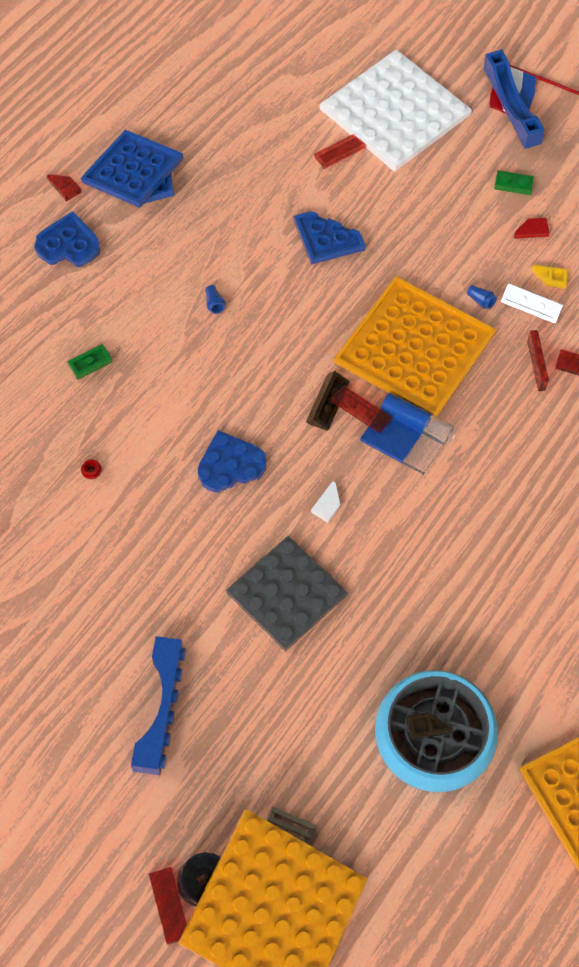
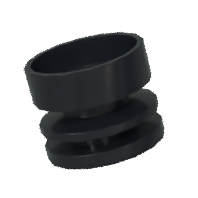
(194, 868)

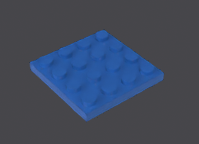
(132, 168)

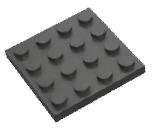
(287, 593)

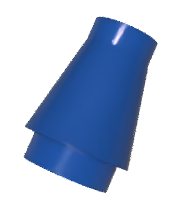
(483, 297)
(214, 300)

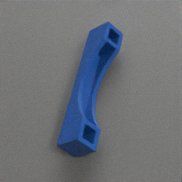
(524, 122)
(149, 750)

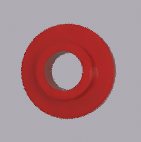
(91, 464)

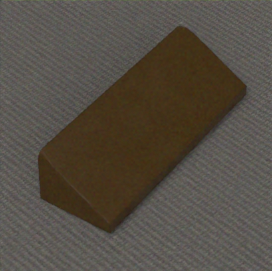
(323, 409)

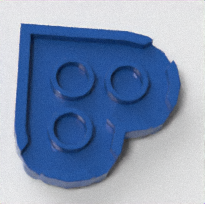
(67, 240)
(229, 462)

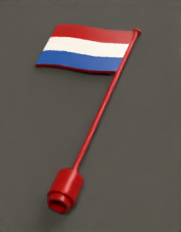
(525, 85)

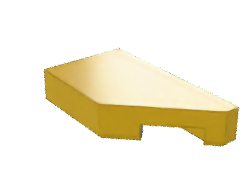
(551, 275)

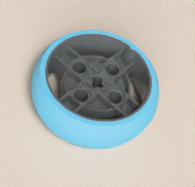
(476, 742)

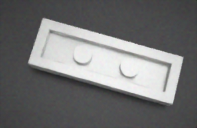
(532, 303)

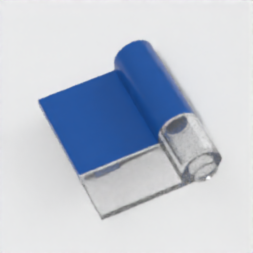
(411, 436)

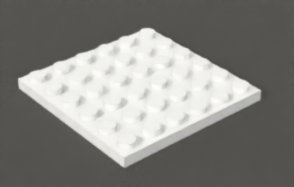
(395, 109)

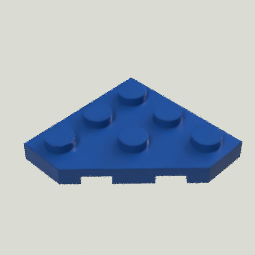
(326, 238)

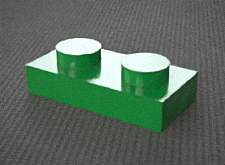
(514, 182)
(89, 361)

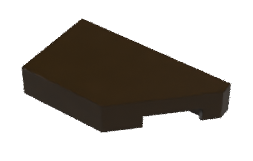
(426, 725)

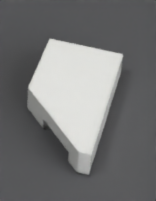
(328, 504)

